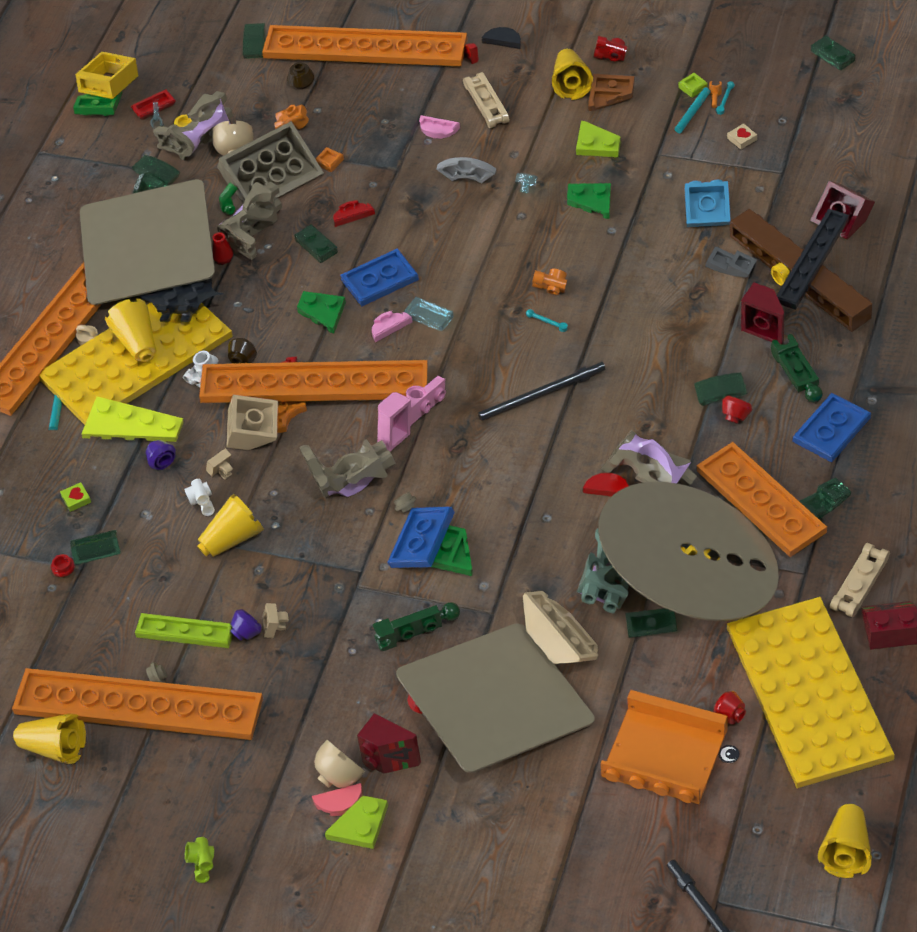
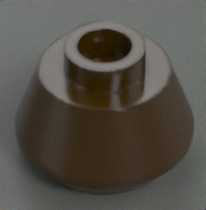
(300, 75)
(241, 351)

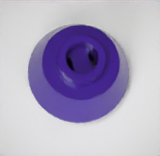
(160, 454)
(244, 625)

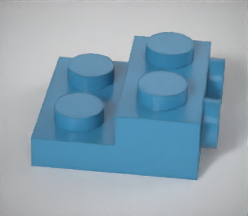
(707, 203)

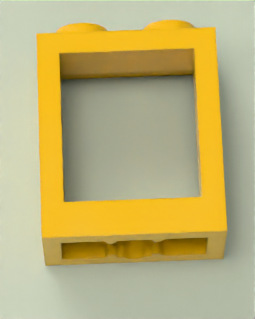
(94, 82)

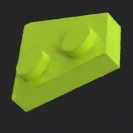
(597, 141)
(360, 823)

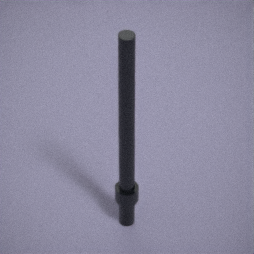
(581, 374)
(687, 885)

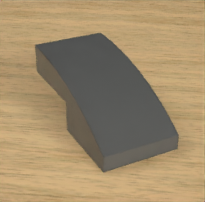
(730, 264)

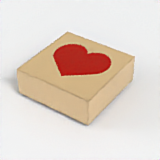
(742, 136)

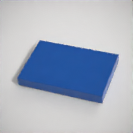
(379, 277)
(831, 427)
(421, 537)

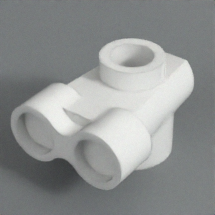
(193, 375)
(199, 494)

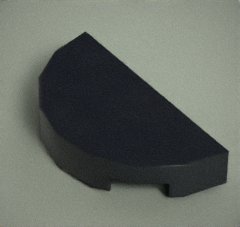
(503, 37)

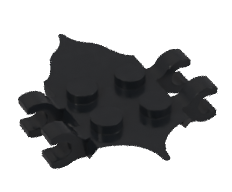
(181, 299)

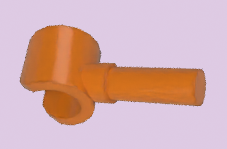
(715, 91)

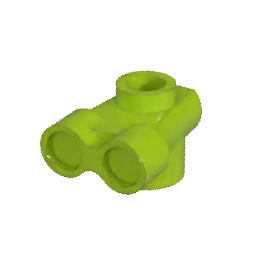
(202, 855)

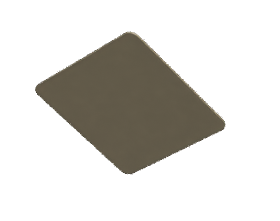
(146, 242)
(494, 697)

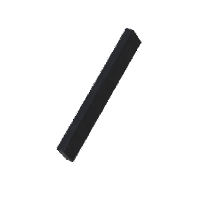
(812, 258)

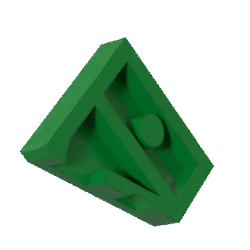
(92, 104)
(590, 197)
(322, 308)
(454, 552)

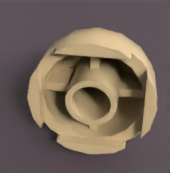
(230, 137)
(336, 767)

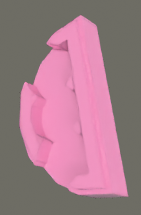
(438, 127)
(389, 323)

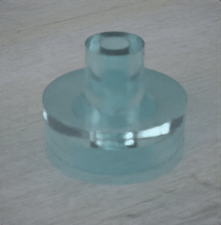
(526, 181)

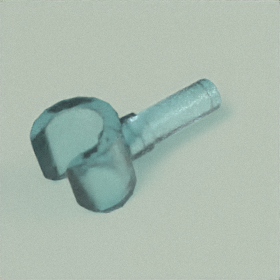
(156, 116)

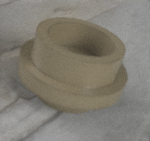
(404, 502)
(156, 673)

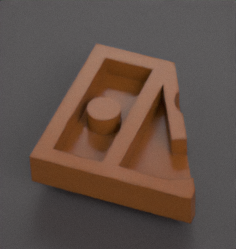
(610, 90)

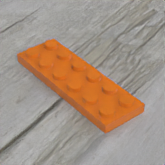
(761, 499)

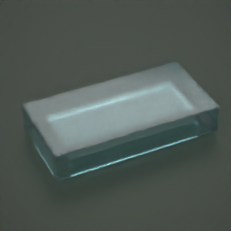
(429, 313)

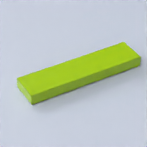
(184, 630)

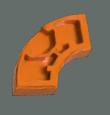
(287, 411)

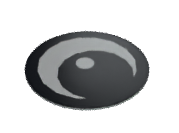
(728, 753)

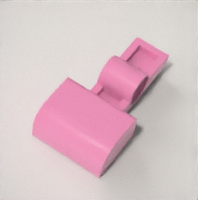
(400, 412)

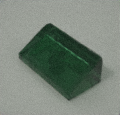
(95, 547)
(650, 622)

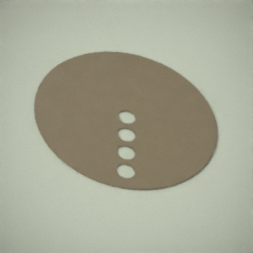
(643, 540)

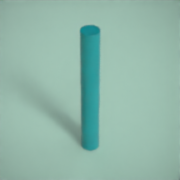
(692, 110)
(55, 414)

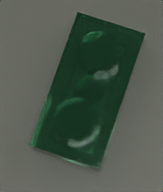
(833, 53)
(316, 243)

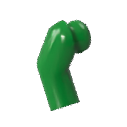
(225, 199)

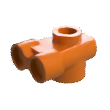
(293, 113)
(554, 282)

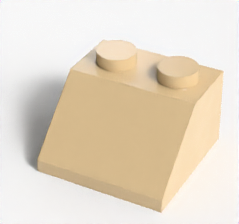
(251, 422)

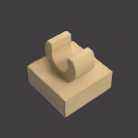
(221, 464)
(272, 620)

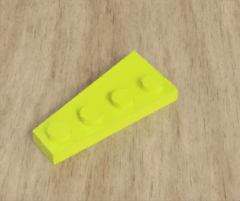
(127, 421)

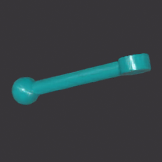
(720, 109)
(562, 326)

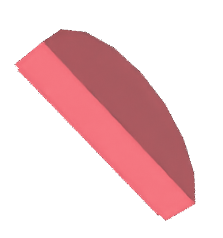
(339, 800)

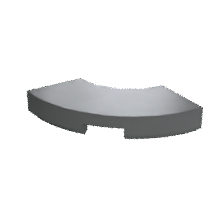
(466, 168)

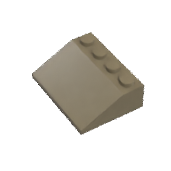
(273, 158)

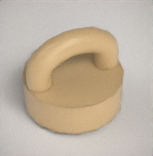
(85, 333)

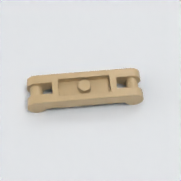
(486, 99)
(860, 580)

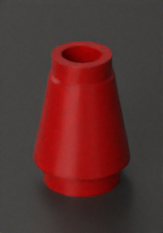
(221, 249)

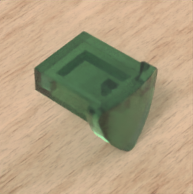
(147, 182)

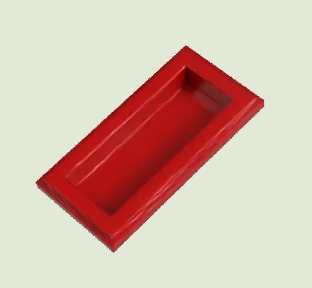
(145, 107)

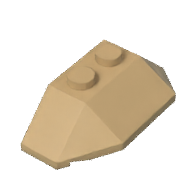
(557, 630)

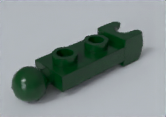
(797, 368)
(407, 627)

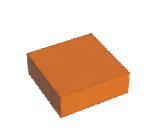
(329, 159)

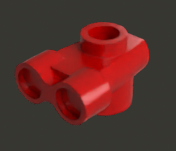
(613, 49)

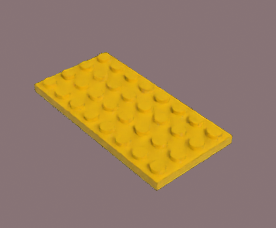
(110, 371)
(809, 692)

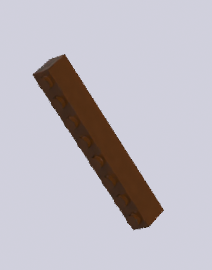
(827, 288)

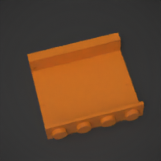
(665, 747)

